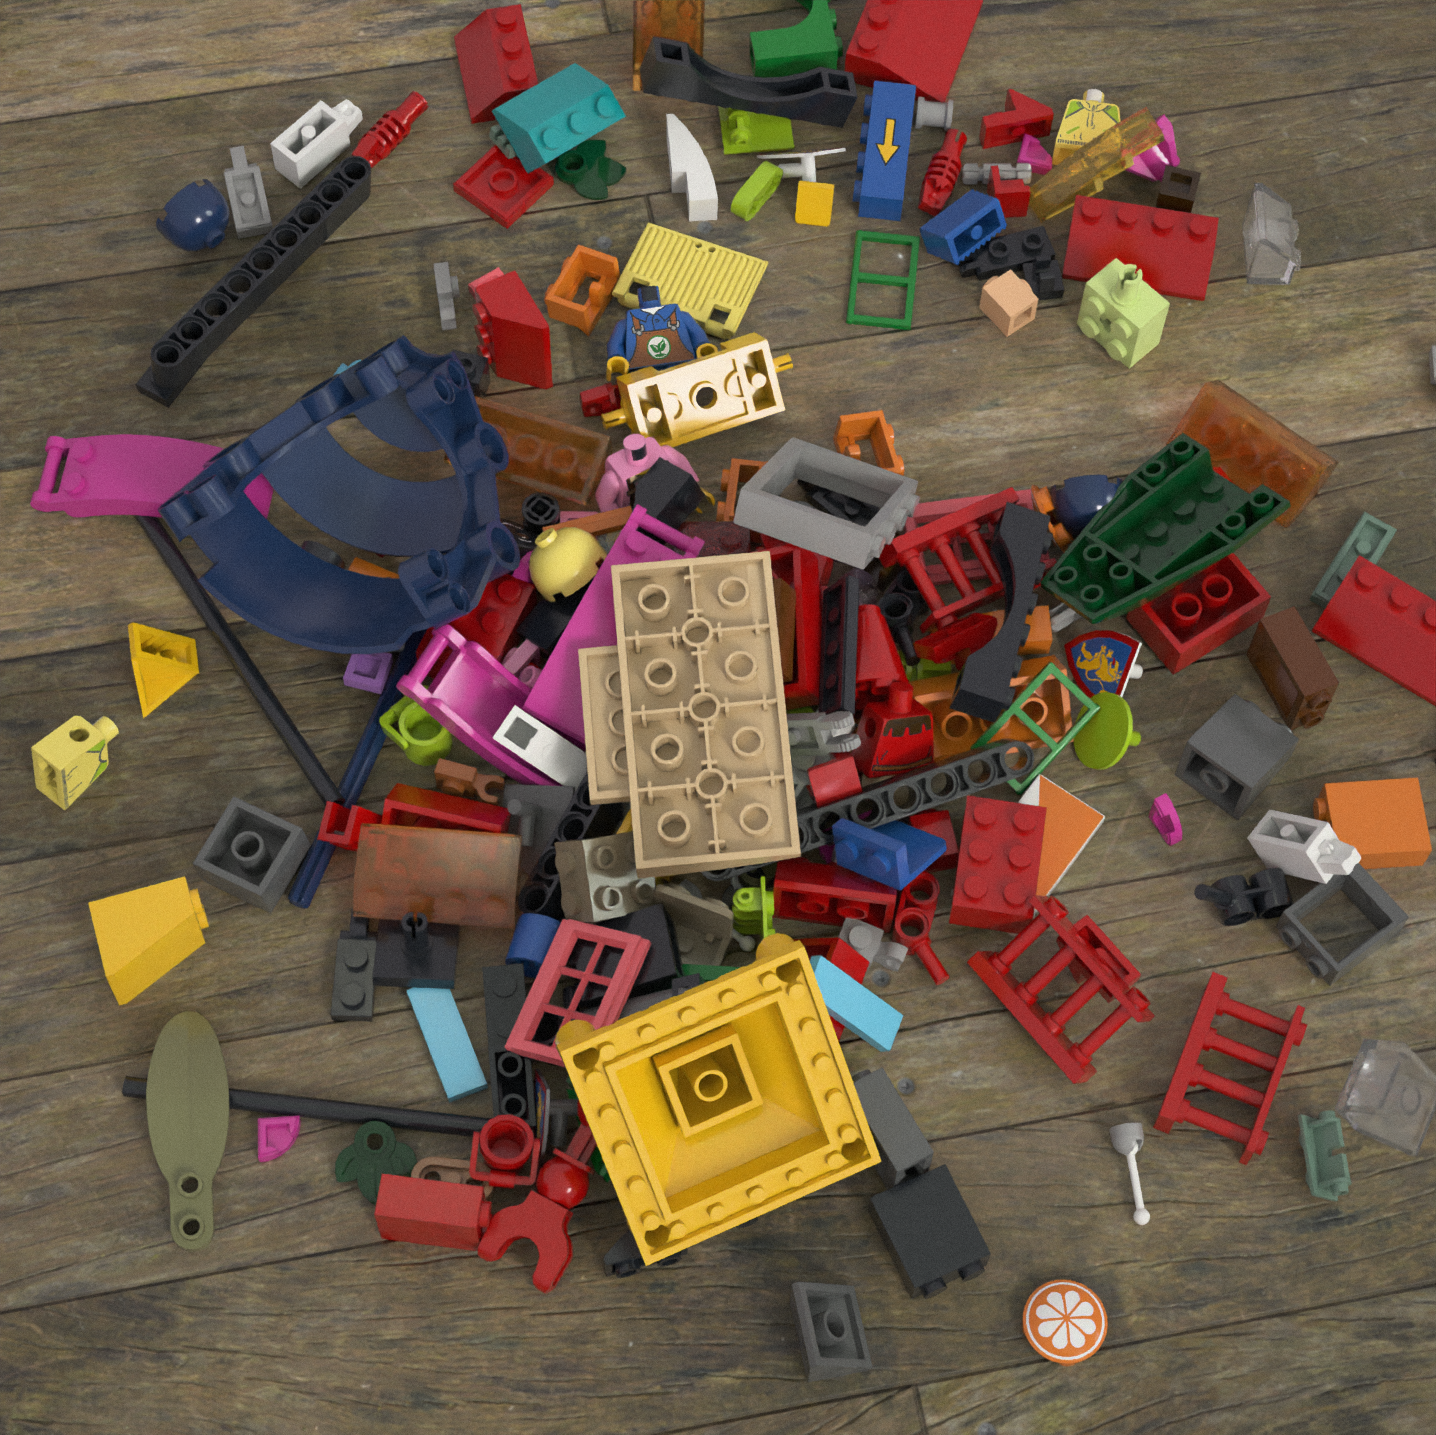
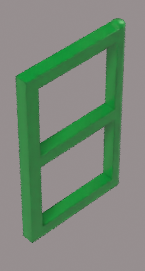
(856, 276)
(1055, 747)

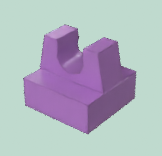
(368, 671)

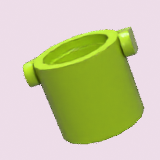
(420, 734)

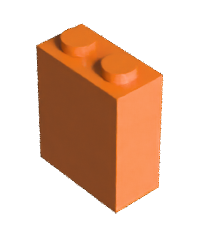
(1379, 819)

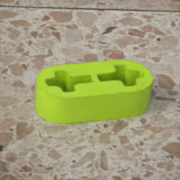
(756, 190)

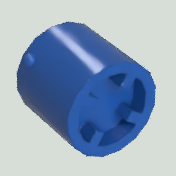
(531, 942)

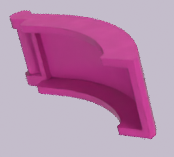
(126, 475)
(557, 691)
(473, 700)

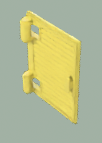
(692, 277)

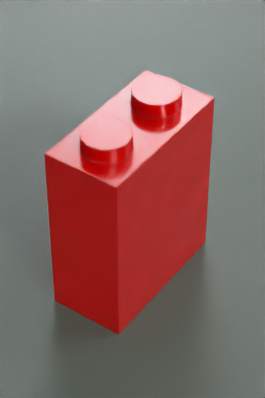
(432, 1212)

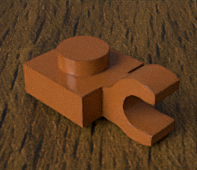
(464, 780)

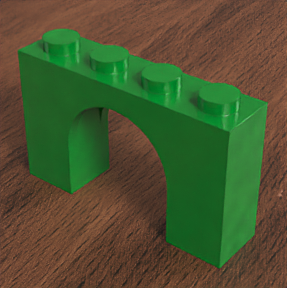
(797, 47)

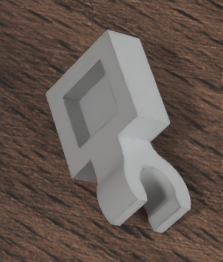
(866, 941)

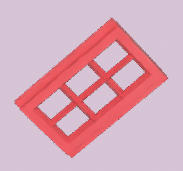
(934, 510)
(554, 966)

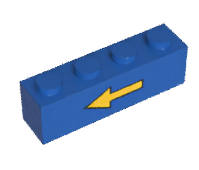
(886, 150)

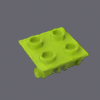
(754, 132)
(753, 911)

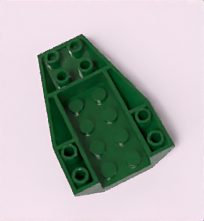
(1161, 530)

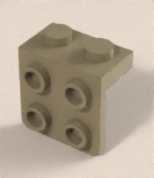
(601, 878)
(701, 925)

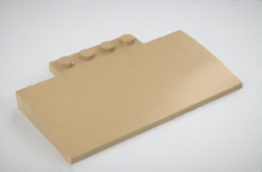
(693, 715)

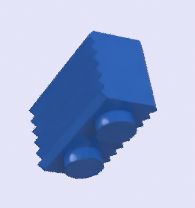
(963, 226)

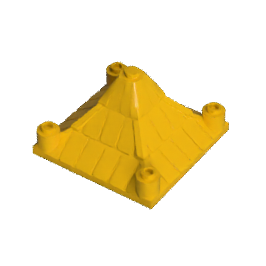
(720, 1101)

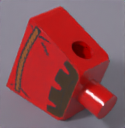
(894, 734)

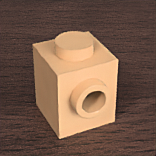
(1008, 302)

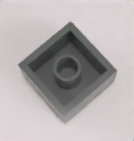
(252, 854)

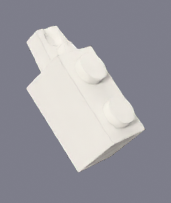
(314, 141)
(1302, 847)

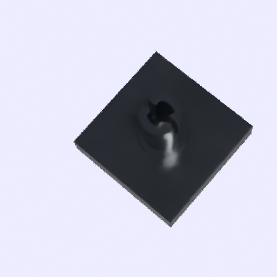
(416, 953)

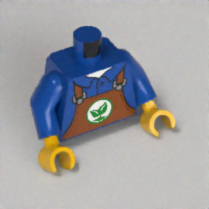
(655, 337)

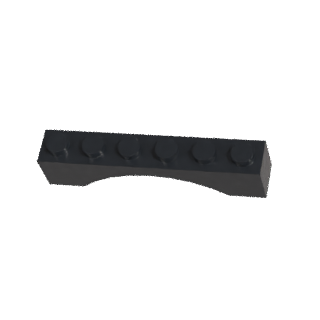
(813, 96)
(669, 497)
(986, 676)

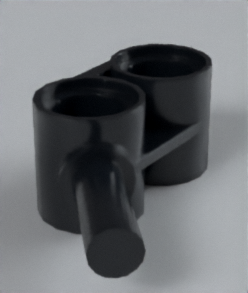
(900, 608)
(1240, 903)

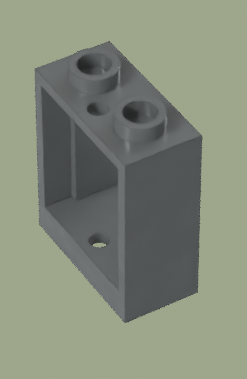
(1370, 900)
(893, 1128)

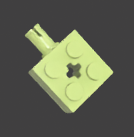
(1122, 312)

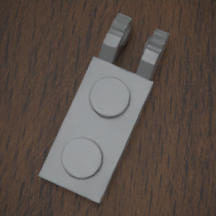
(812, 734)

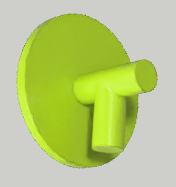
(1107, 733)

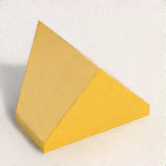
(160, 663)

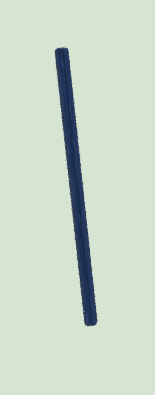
(355, 774)

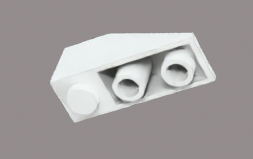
(542, 748)

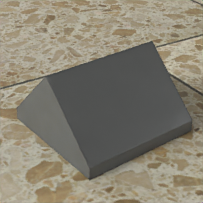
(829, 1330)

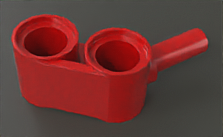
(920, 915)

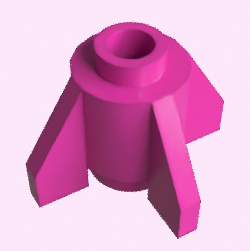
(1153, 161)

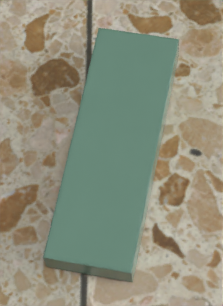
(1367, 539)

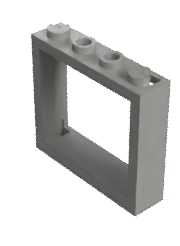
(822, 533)

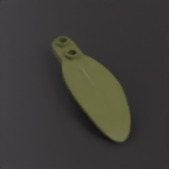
(188, 1120)

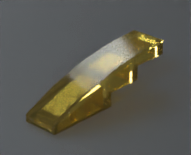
(1094, 163)

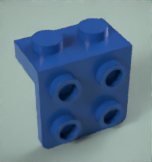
(886, 853)

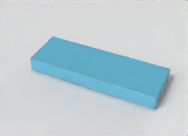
(856, 1005)
(447, 1042)

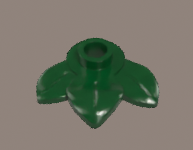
(592, 170)
(368, 1165)

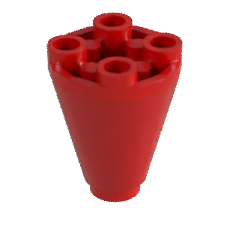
(877, 659)

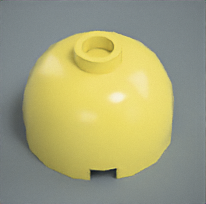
(564, 561)

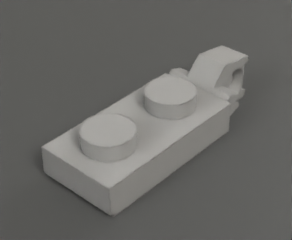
(247, 196)

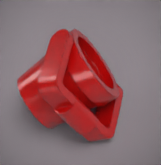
(505, 1148)

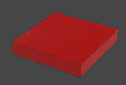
(502, 186)

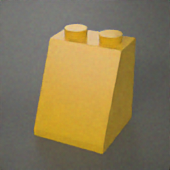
(147, 934)

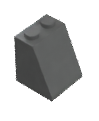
(1235, 755)

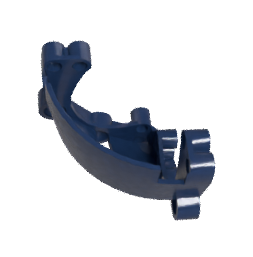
(268, 580)

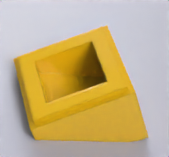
(814, 203)

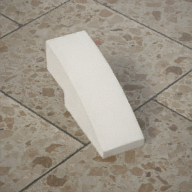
(690, 171)

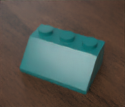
(557, 115)

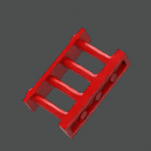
(936, 537)
(1022, 996)
(1190, 1072)

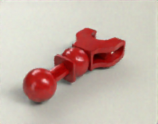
(544, 1214)

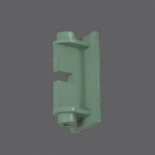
(1325, 1174)

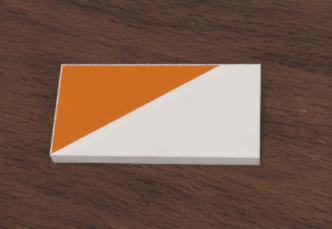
(1066, 831)

